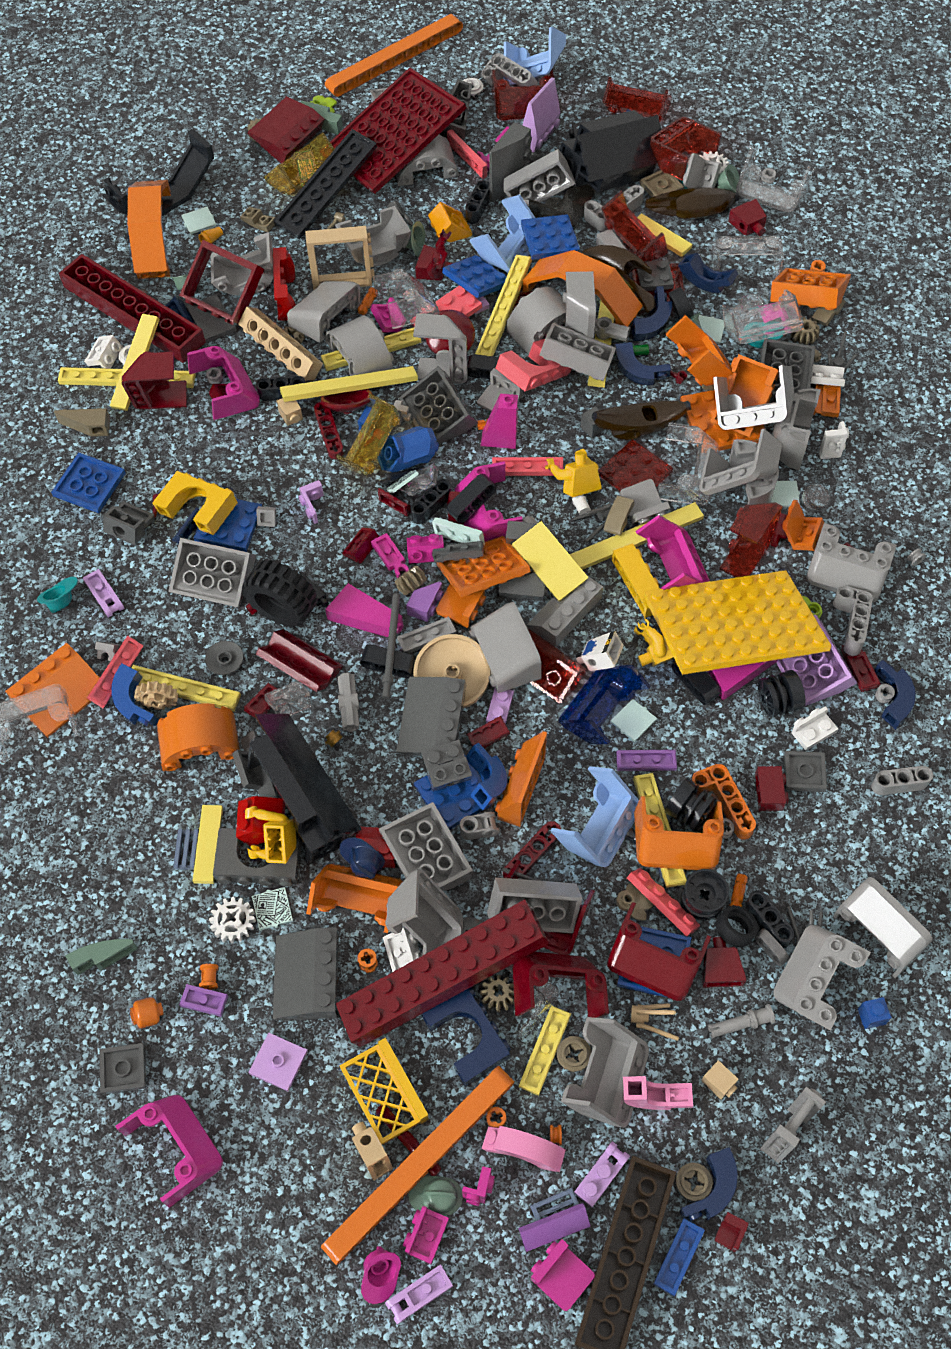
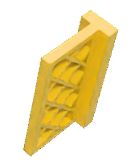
(402, 1084)

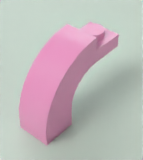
(656, 1096)
(525, 1147)

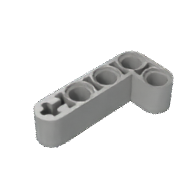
(507, 68)
(593, 212)
(859, 605)

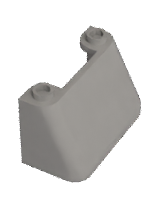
(322, 305)
(507, 648)

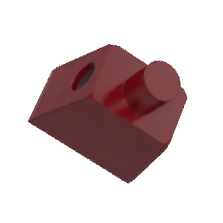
(748, 218)
(722, 966)

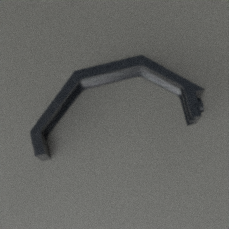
(182, 181)

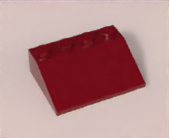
(286, 128)

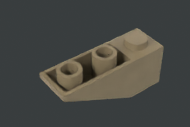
(88, 421)

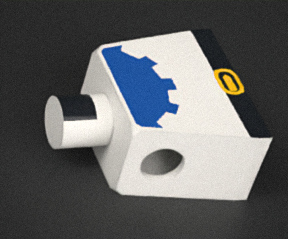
(601, 652)

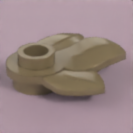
(637, 897)

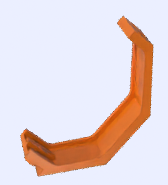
(146, 229)
(607, 282)

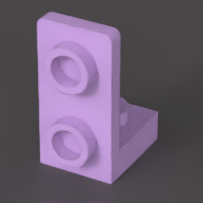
(308, 493)

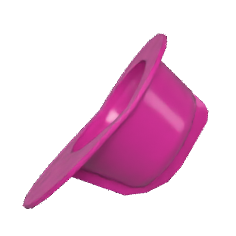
(380, 1275)

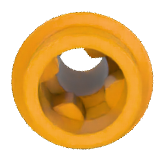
(210, 235)

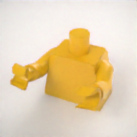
(579, 476)
(658, 650)
(278, 836)

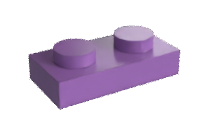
(203, 1000)

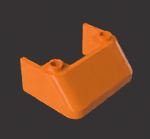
(701, 350)
(676, 848)
(341, 887)

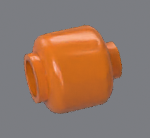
(146, 1012)

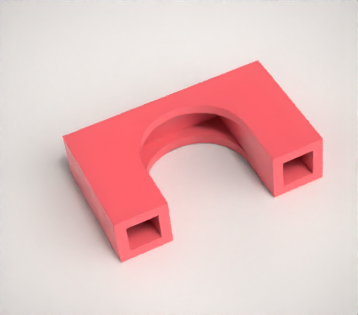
(526, 374)

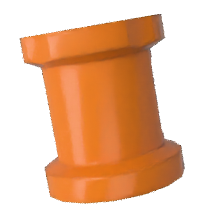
(373, 960)
(208, 976)

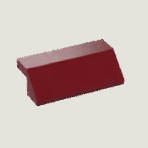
(300, 660)

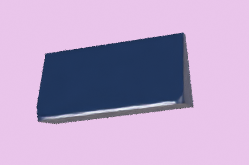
(179, 307)
(187, 527)

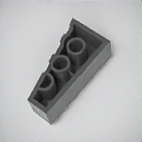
(461, 91)

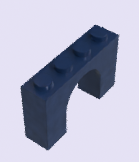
(491, 1049)

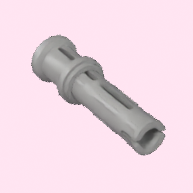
(750, 1019)

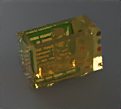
(305, 165)

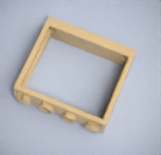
(340, 235)

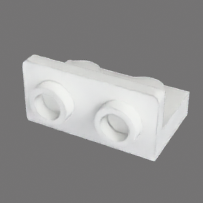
(104, 352)
(828, 375)
(834, 442)
(814, 728)
(401, 948)

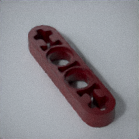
(327, 430)
(530, 851)

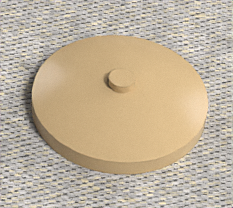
(455, 658)

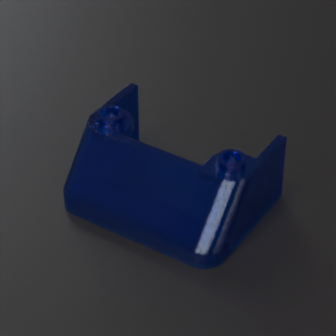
(598, 700)

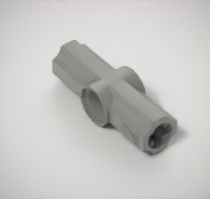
(606, 329)
(348, 702)

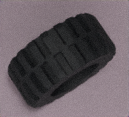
(279, 593)

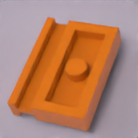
(828, 400)

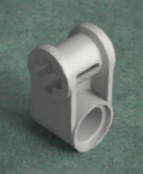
(480, 825)

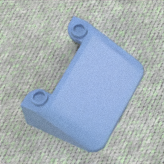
(541, 63)

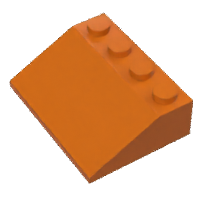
(811, 287)
(61, 668)
(522, 780)

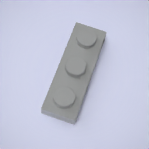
(420, 637)

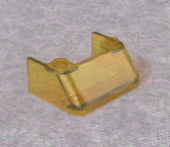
(283, 175)
(371, 437)

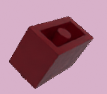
(770, 788)

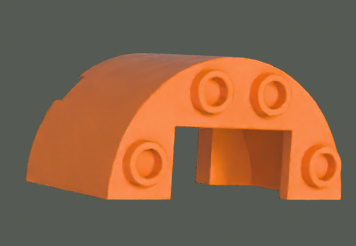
(752, 383)
(194, 732)

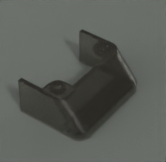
(571, 204)

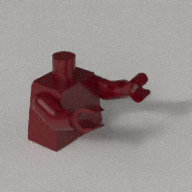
(432, 259)

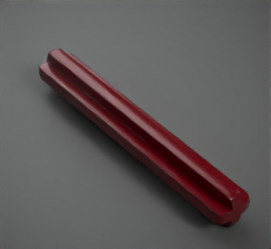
(406, 1138)

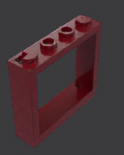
(197, 271)

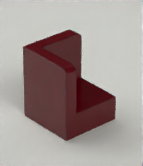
(731, 1232)

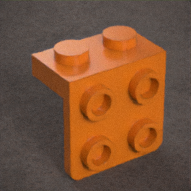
(801, 530)
(460, 609)

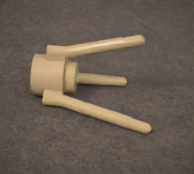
(641, 1014)

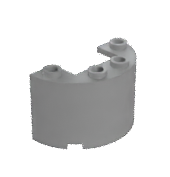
(434, 155)
(386, 238)
(232, 277)
(535, 315)
(361, 346)
(795, 439)
(758, 491)

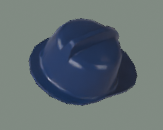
(362, 857)

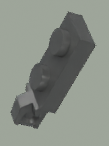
(459, 551)

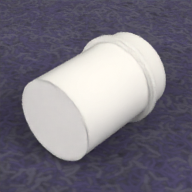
(581, 504)

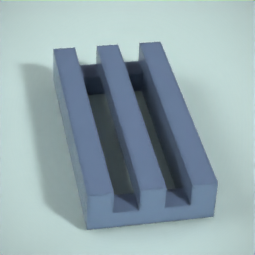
(187, 834)
(573, 1200)

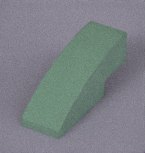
(332, 121)
(100, 954)

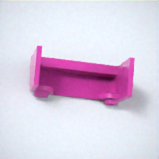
(240, 391)
(490, 521)
(675, 550)
(200, 1153)

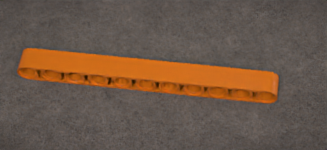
(393, 55)
(415, 1166)

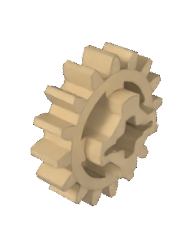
(156, 695)

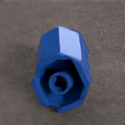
(408, 449)

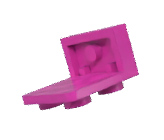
(562, 1275)

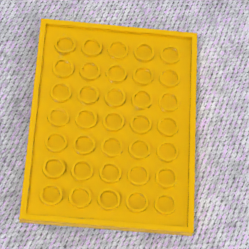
(736, 622)

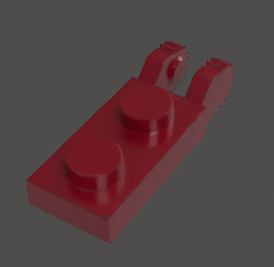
(862, 670)

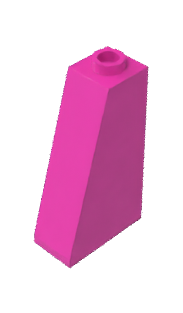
(502, 423)
(361, 612)
(734, 678)

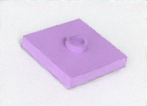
(278, 1062)

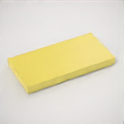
(550, 561)

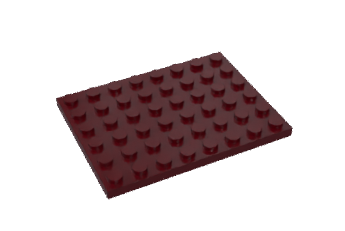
(401, 125)

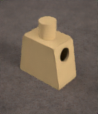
(371, 1151)

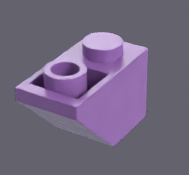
(424, 601)

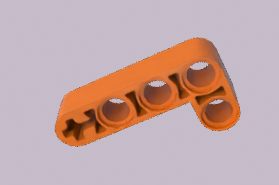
(728, 802)

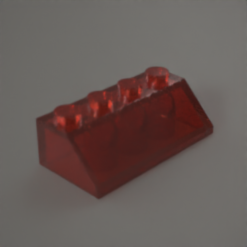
(558, 671)

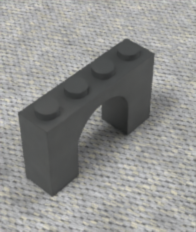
(524, 587)
(230, 869)

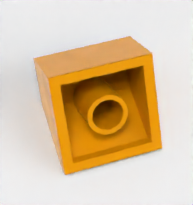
(451, 220)

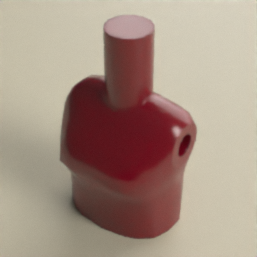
(779, 532)

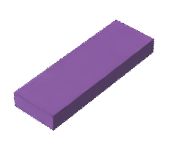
(646, 760)
(554, 1227)

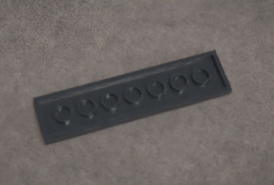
(325, 184)

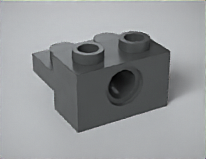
(127, 522)
(446, 765)

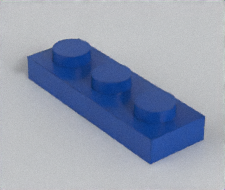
(678, 1257)

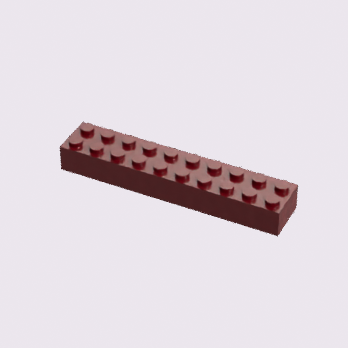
(128, 303)
(441, 973)

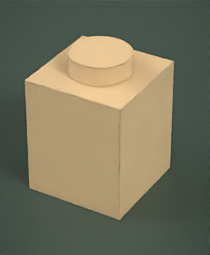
(289, 411)
(720, 1080)

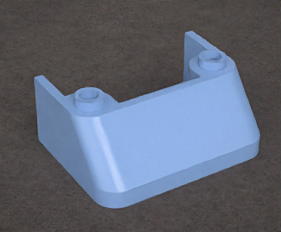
(514, 243)
(607, 824)

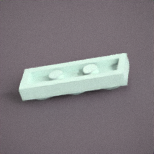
(456, 531)

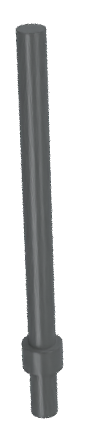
(387, 678)

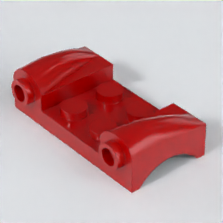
(283, 273)

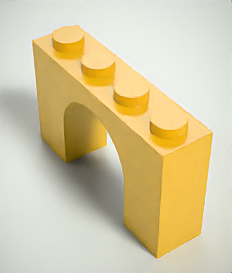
(185, 487)

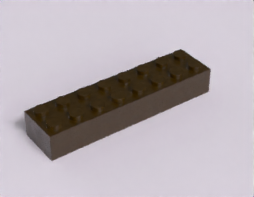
(625, 1256)

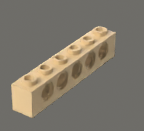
(280, 344)

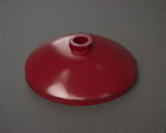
(462, 323)
(347, 401)

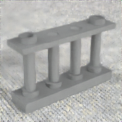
(784, 1138)

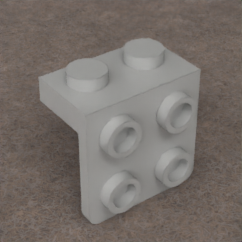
(701, 172)
(498, 384)
(646, 501)

